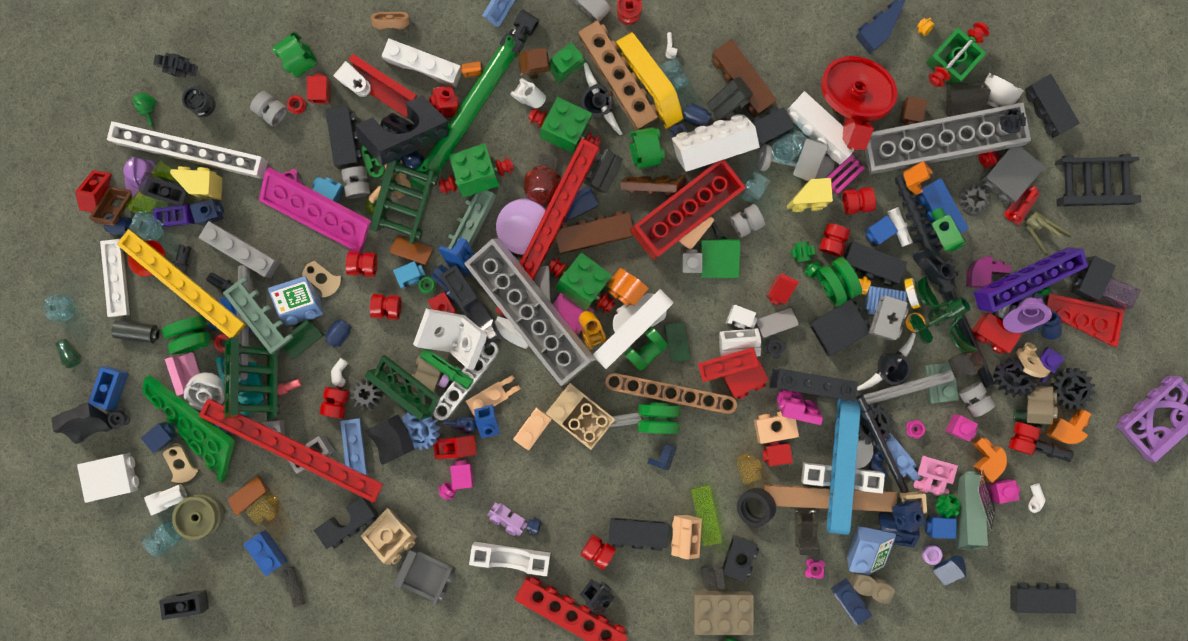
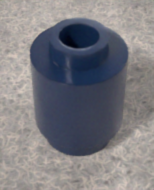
(696, 115)
(120, 228)
(1052, 328)
(338, 333)

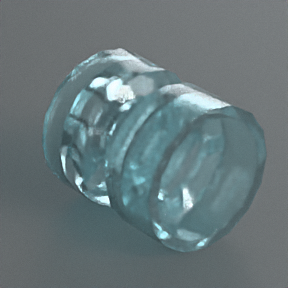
(673, 72)
(789, 147)
(158, 542)

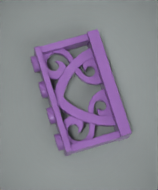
(1171, 436)

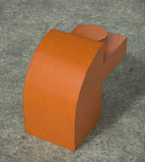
(1069, 432)
(994, 459)

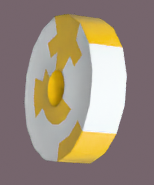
(912, 294)

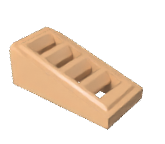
(694, 236)

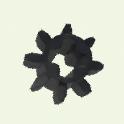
(1012, 120)

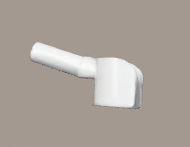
(670, 52)

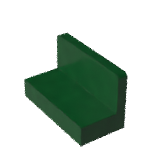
(304, 337)

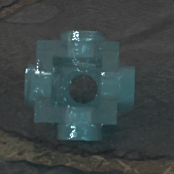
(59, 308)

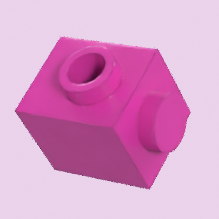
(962, 428)
(462, 475)
(1004, 490)

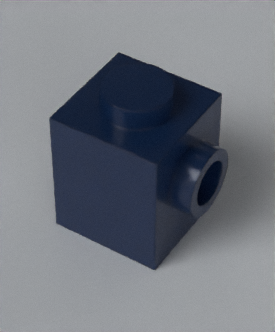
(206, 211)
(159, 437)

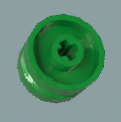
(839, 281)
(186, 335)
(658, 419)

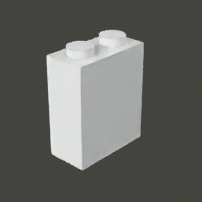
(108, 477)

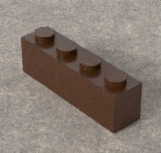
(734, 65)
(594, 233)

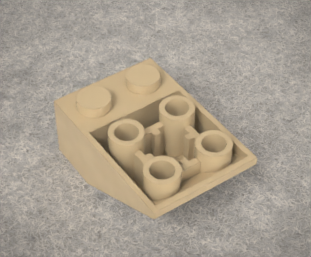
(580, 416)

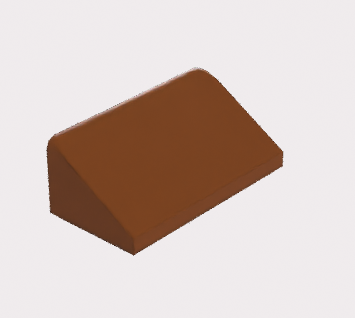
(416, 252)
(248, 495)

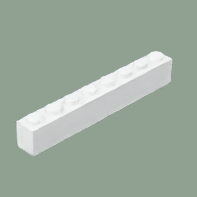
(187, 150)

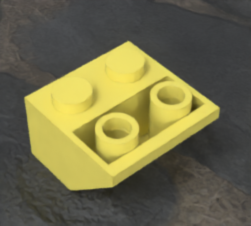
(199, 182)
(813, 195)

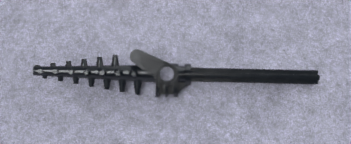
(934, 267)

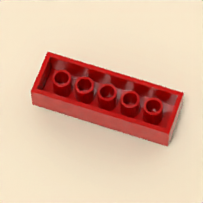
(687, 208)

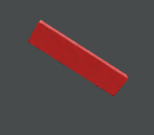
(383, 87)

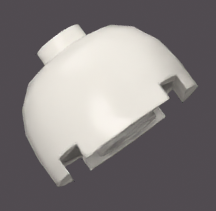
(1002, 91)
(204, 386)

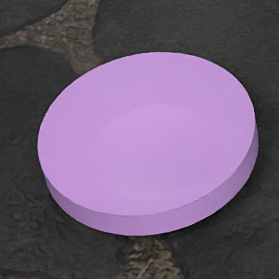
(518, 224)

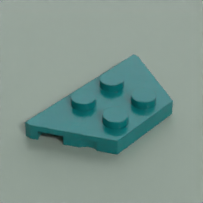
(253, 379)

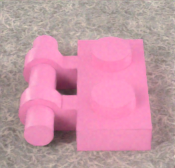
(937, 470)

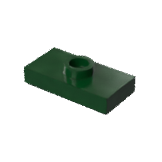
(677, 342)

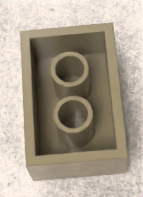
(723, 613)

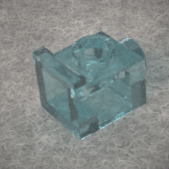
(755, 187)
(151, 227)

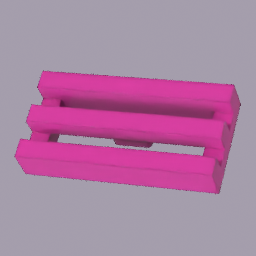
(855, 163)

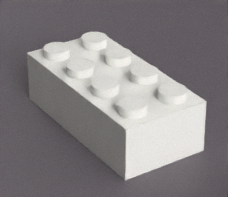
(715, 142)

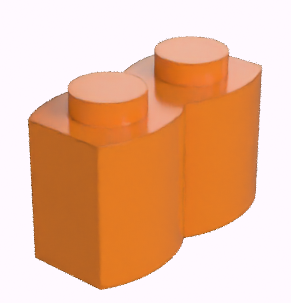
(626, 287)

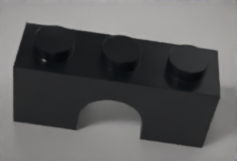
(332, 532)

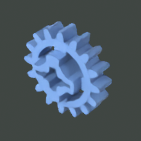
(421, 432)

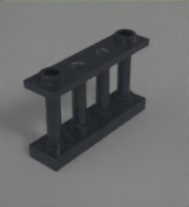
(1107, 197)
(813, 384)

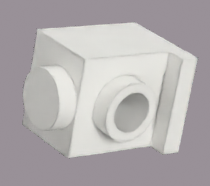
(741, 317)

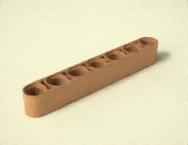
(679, 397)
(819, 498)

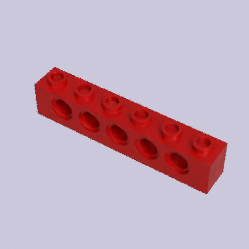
(559, 615)

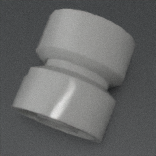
(266, 106)
(355, 189)
(746, 221)
(980, 405)

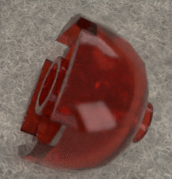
(541, 184)

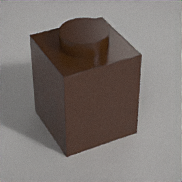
(913, 110)

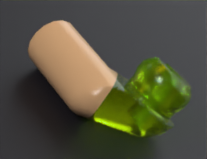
(370, 205)

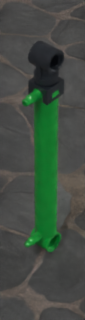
(509, 48)

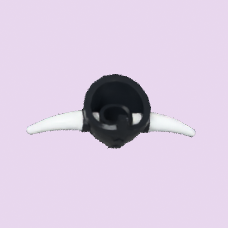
(598, 100)
(892, 367)

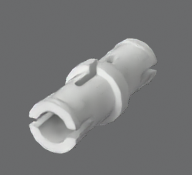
(898, 221)

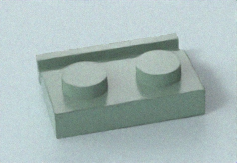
(941, 392)

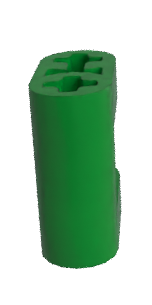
(648, 352)

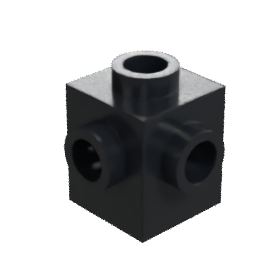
(597, 595)

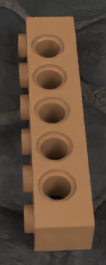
(598, 32)

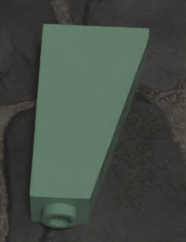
(971, 521)

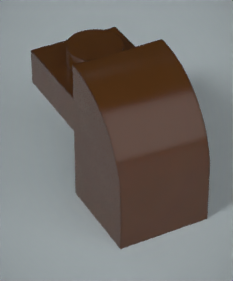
(534, 62)

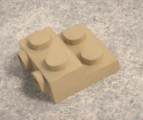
(389, 537)

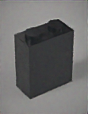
(840, 327)

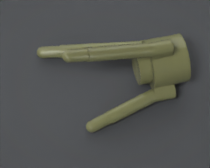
(1037, 221)

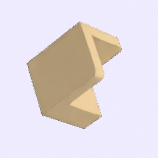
(915, 496)

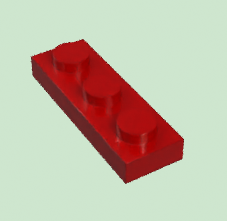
(728, 364)

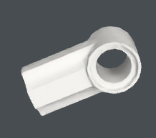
(162, 500)

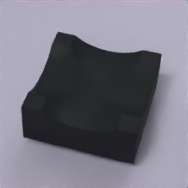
(80, 422)
(391, 439)

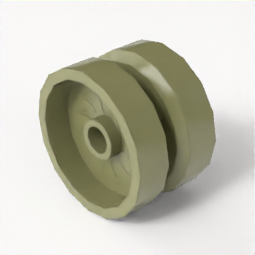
(197, 516)

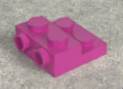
(794, 407)

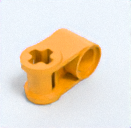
(593, 332)

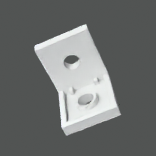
(457, 336)

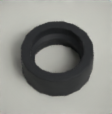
(744, 512)

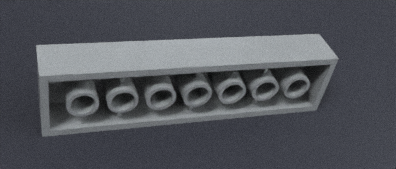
(942, 140)
(529, 311)

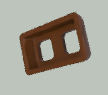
(105, 206)

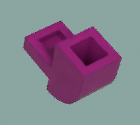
(981, 271)

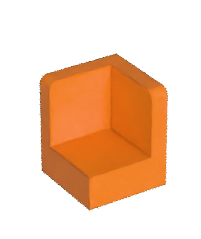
(916, 175)

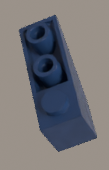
(877, 32)

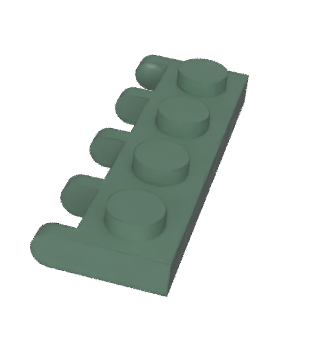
(473, 218)
(256, 316)

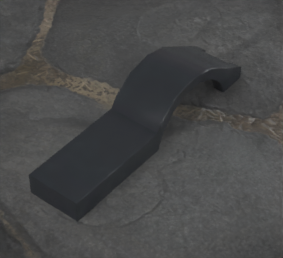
(470, 303)

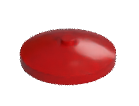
(859, 88)

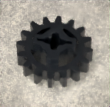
(175, 65)
(1013, 379)
(1077, 396)
(884, 427)

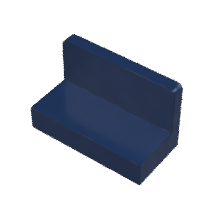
(583, 203)
(903, 538)

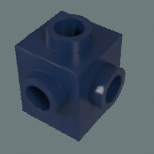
(908, 516)

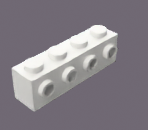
(819, 126)

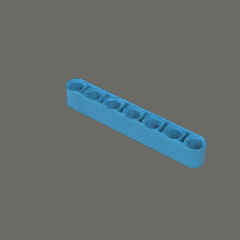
(843, 467)

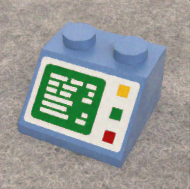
(296, 301)
(869, 550)

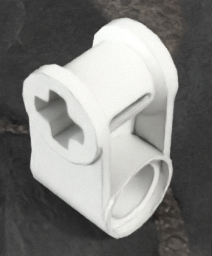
(351, 78)
(528, 94)

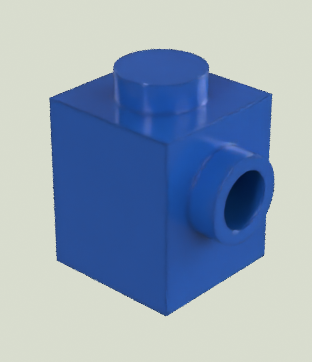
(487, 421)

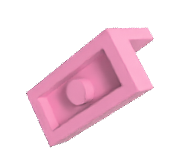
(181, 371)

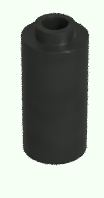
(135, 331)

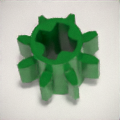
(802, 251)
(948, 506)

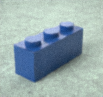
(936, 196)

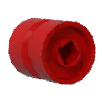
(629, 11)
(861, 200)
(834, 239)
(361, 264)
(385, 306)
(333, 409)
(1024, 438)
(598, 552)

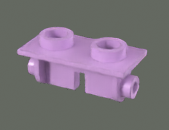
(500, 516)

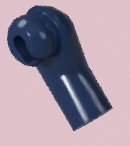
(876, 463)

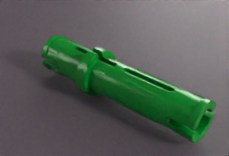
(449, 370)

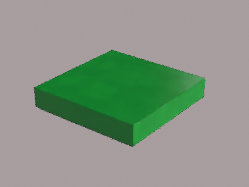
(720, 258)

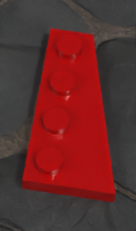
(1088, 317)

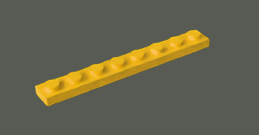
(181, 284)

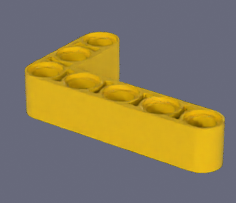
(652, 78)

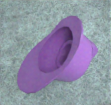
(134, 172)
(1027, 315)

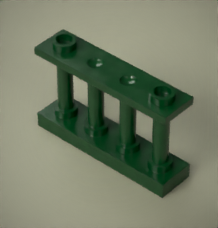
(385, 203)
(233, 387)

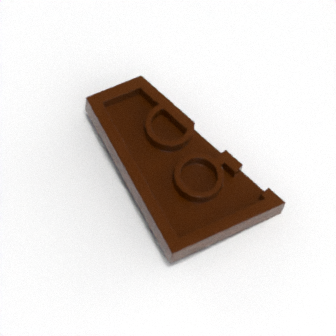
(650, 186)

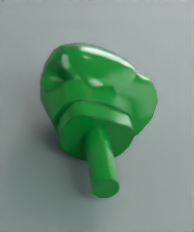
(143, 104)

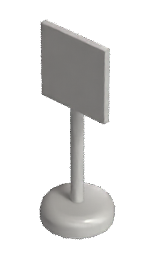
(766, 157)

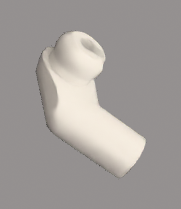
(336, 373)
(1038, 499)

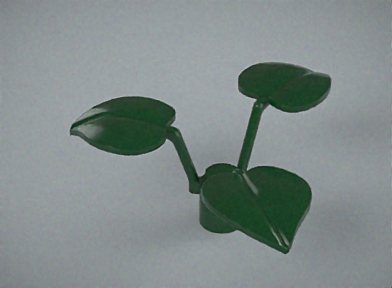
(954, 309)

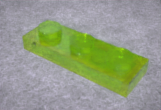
(143, 203)
(705, 509)

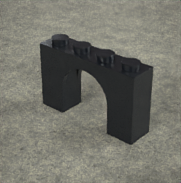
(389, 146)

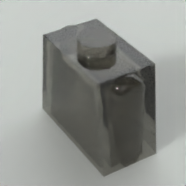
(966, 98)

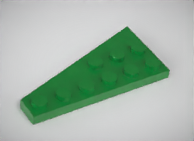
(199, 434)

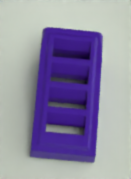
(185, 213)

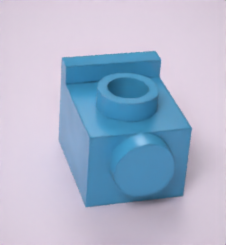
(327, 188)
(409, 274)

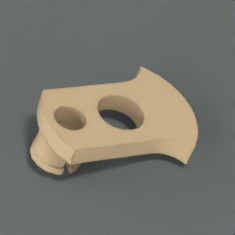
(329, 286)
(1028, 354)
(179, 474)

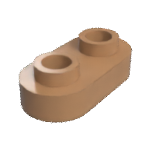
(390, 20)

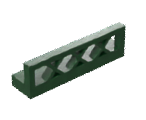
(403, 395)

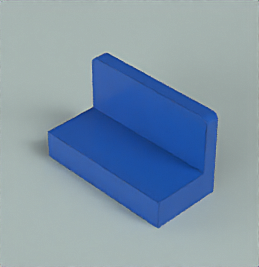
(458, 255)

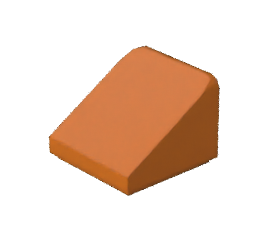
(471, 69)

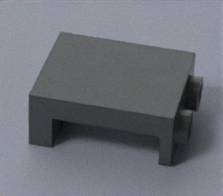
(1012, 174)
(424, 575)

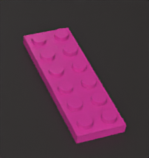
(314, 210)

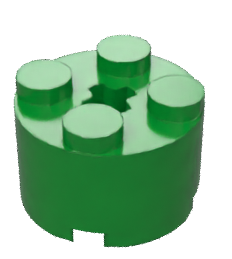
(295, 55)
(646, 148)

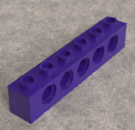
(1030, 279)

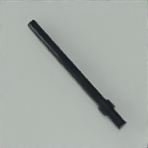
(868, 414)

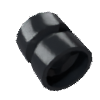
(198, 101)

